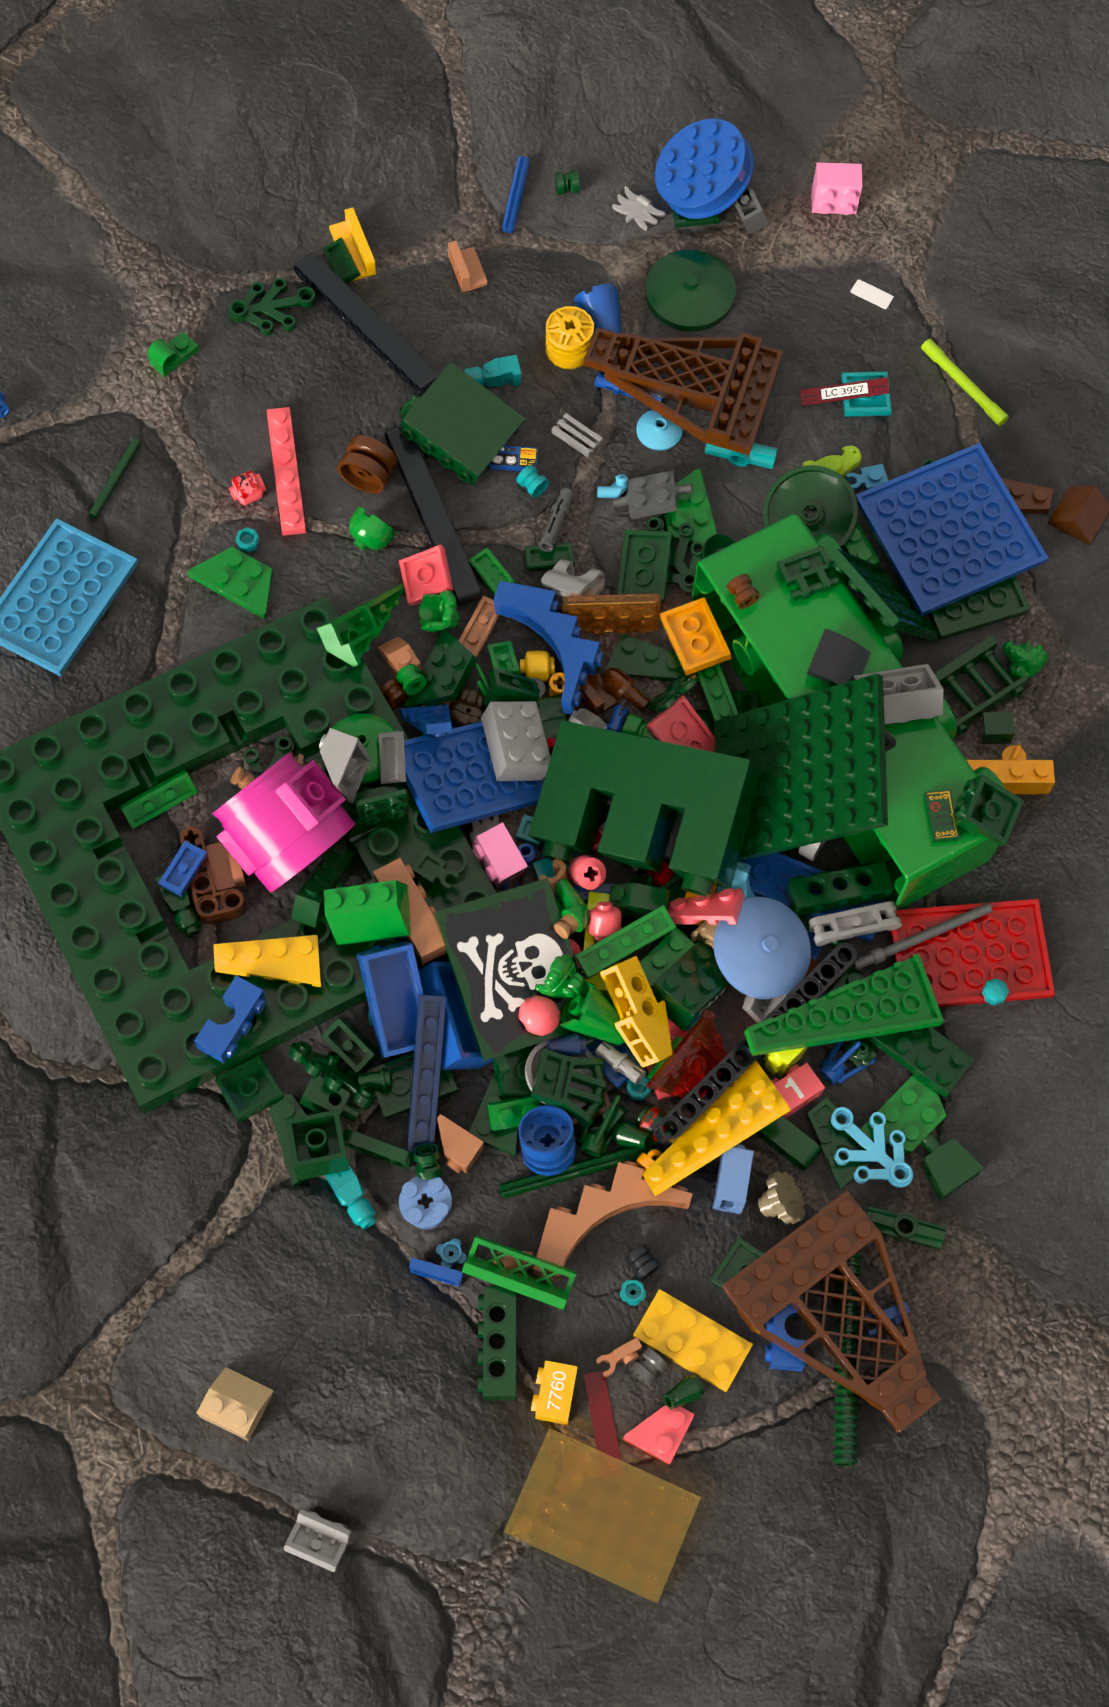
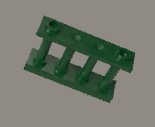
(966, 664)

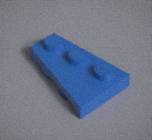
(429, 719)

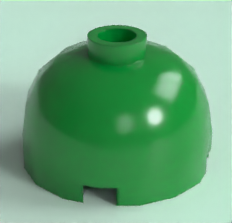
(369, 531)

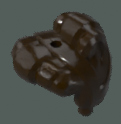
(469, 699)

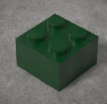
(317, 1145)

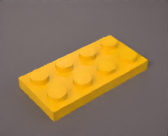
(692, 1340)

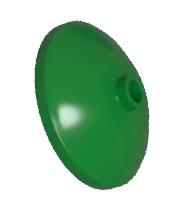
(368, 728)

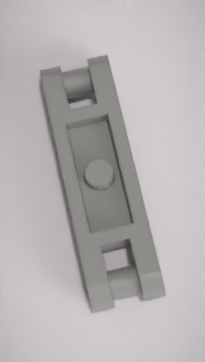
(855, 922)

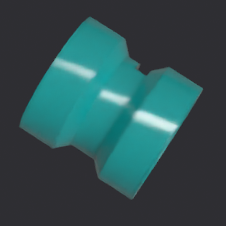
(532, 481)

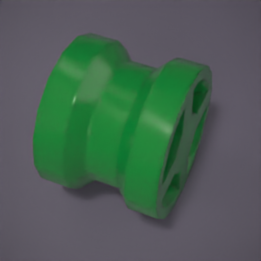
(411, 679)

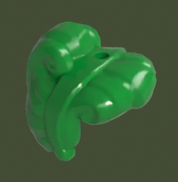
(439, 612)
(1024, 659)
(562, 979)

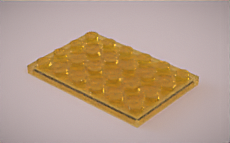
(602, 1515)

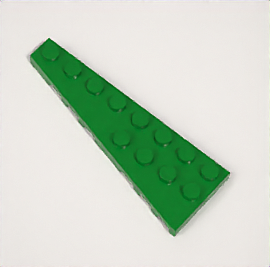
(869, 1007)

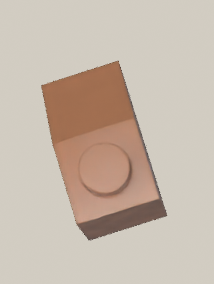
(397, 655)
(458, 1145)

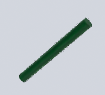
(114, 478)

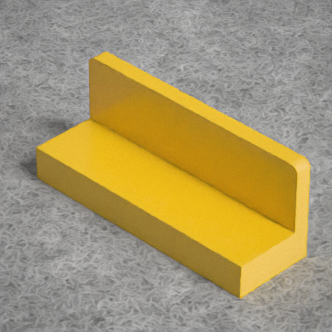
(356, 242)

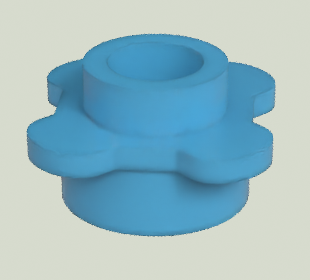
(452, 1246)

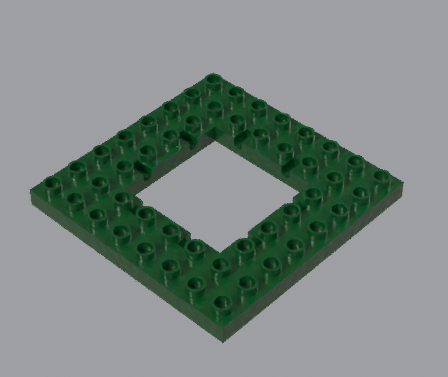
(103, 917)

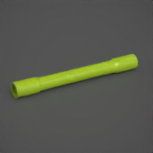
(961, 379)

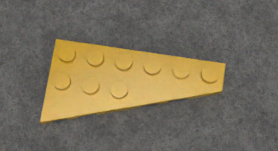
(733, 1117)

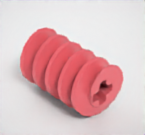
(593, 878)

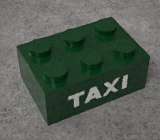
(691, 986)

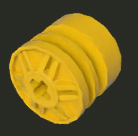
(568, 336)

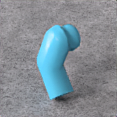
(615, 489)

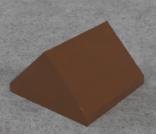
(1081, 513)

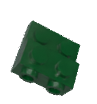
(988, 809)

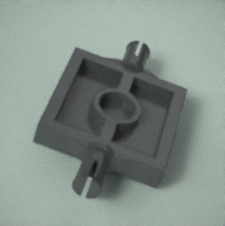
(652, 494)

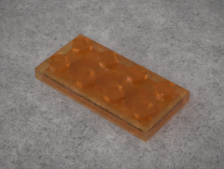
(614, 612)

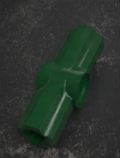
(920, 1233)

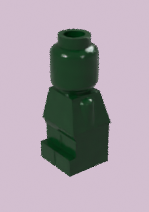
(185, 916)

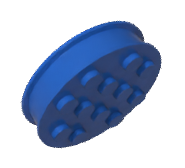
(704, 168)

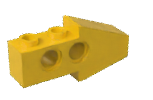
(642, 1019)

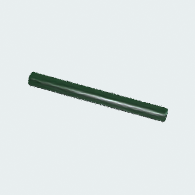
(576, 1170)

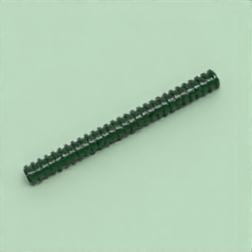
(846, 1399)

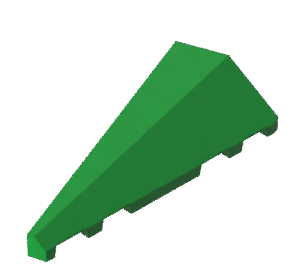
(353, 631)

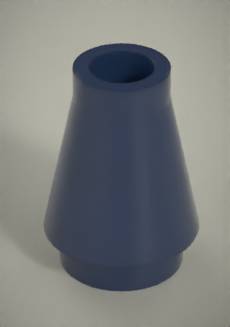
(569, 1045)

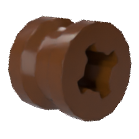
(394, 693)

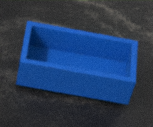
(392, 995)
(459, 1042)

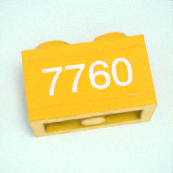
(555, 1393)

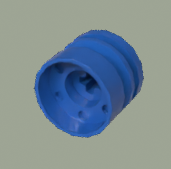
(547, 1140)

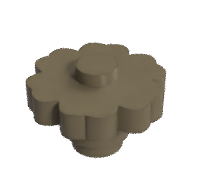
(782, 1199)

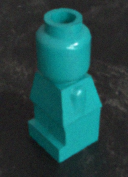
(497, 372)
(350, 1194)

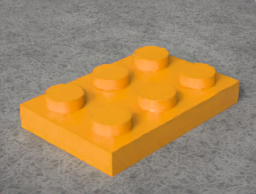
(695, 636)

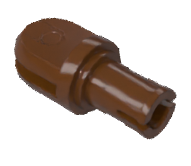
(623, 687)

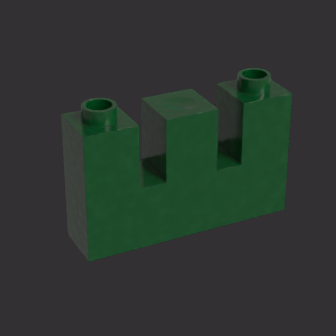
(647, 789)

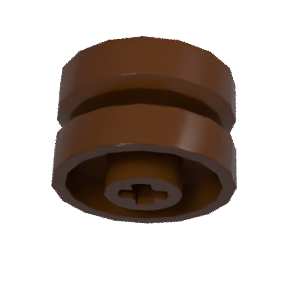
(367, 464)

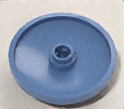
(764, 951)

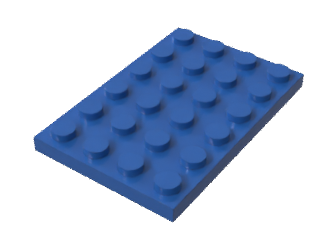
(457, 781)

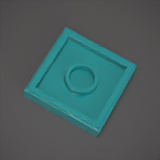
(866, 406)

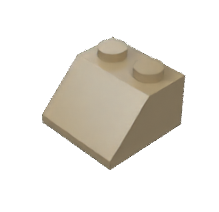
(235, 1403)

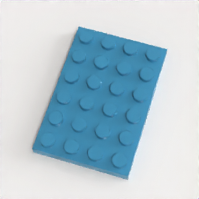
(61, 595)

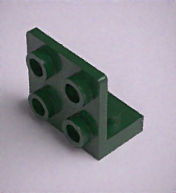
(381, 803)

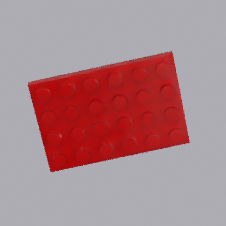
(998, 945)

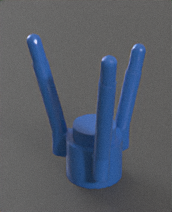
(834, 1069)

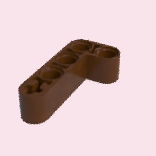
(210, 896)

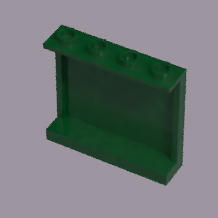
(461, 423)

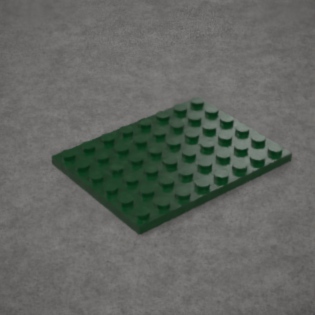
(818, 765)

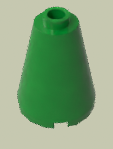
(591, 1015)

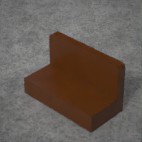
(596, 696)

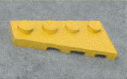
(281, 959)

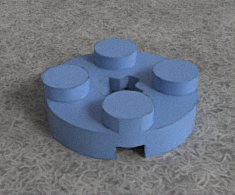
(438, 1209)

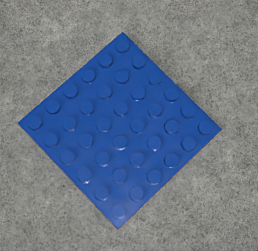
(950, 529)

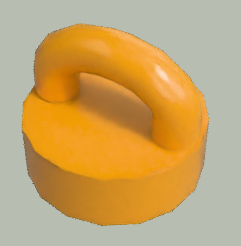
(1013, 753)
(646, 1161)

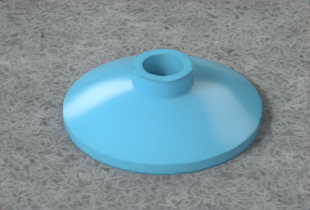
(658, 437)

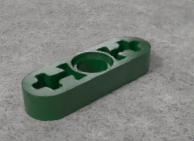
(378, 1149)

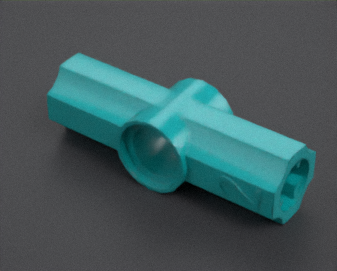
(760, 455)

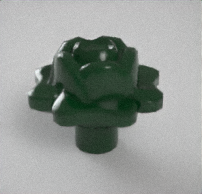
(863, 1053)

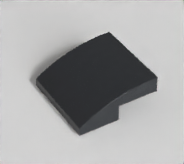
(837, 659)

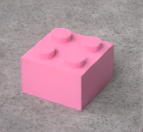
(836, 188)
(499, 855)

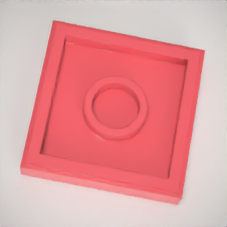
(425, 574)

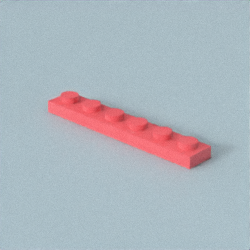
(286, 471)

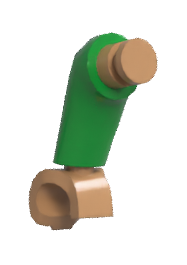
(575, 912)

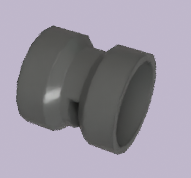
(648, 1367)

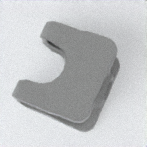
(564, 582)

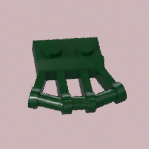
(554, 1079)

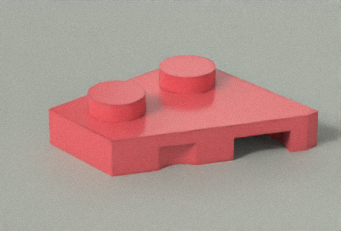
(661, 1432)

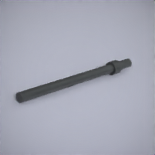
(879, 955)

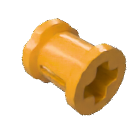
(554, 683)

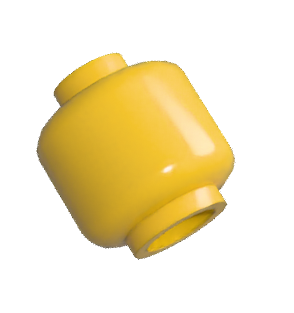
(537, 665)

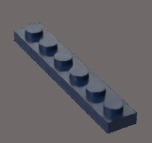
(426, 1070)

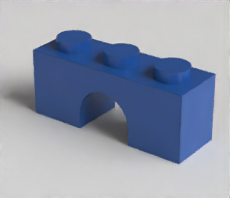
(222, 1039)
(778, 1357)

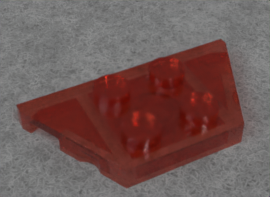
(691, 1060)

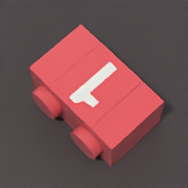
(799, 1087)

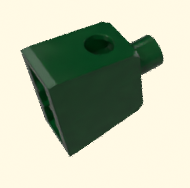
(318, 1095)
(948, 1166)

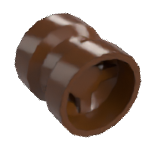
(743, 591)

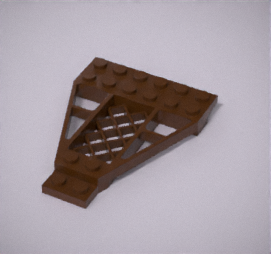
(735, 405)
(801, 1263)

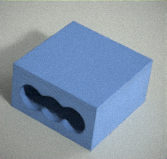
(733, 1180)

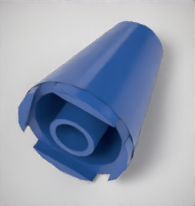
(602, 306)

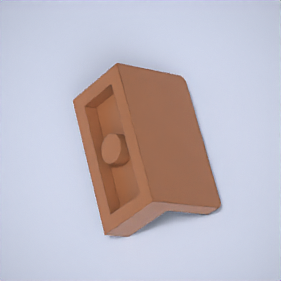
(466, 267)
(225, 868)

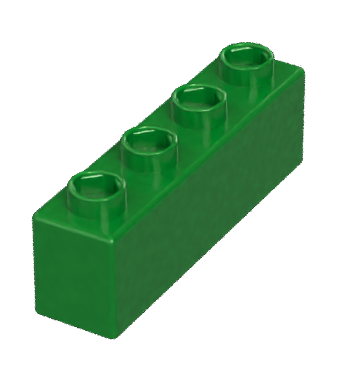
(772, 654)

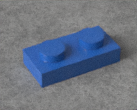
(183, 868)

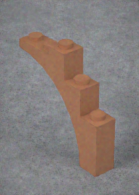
(628, 1192)

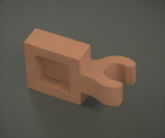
(626, 1353)

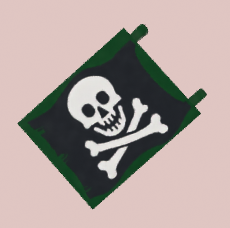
(498, 956)

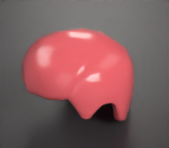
(539, 1015)

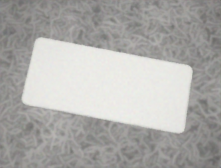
(872, 294)

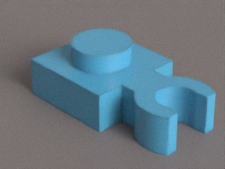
(868, 477)

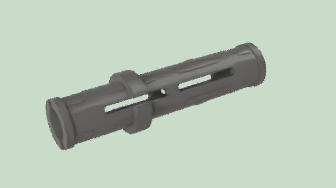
(560, 512)

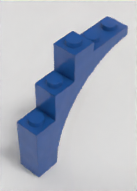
(539, 611)

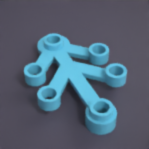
(874, 1150)

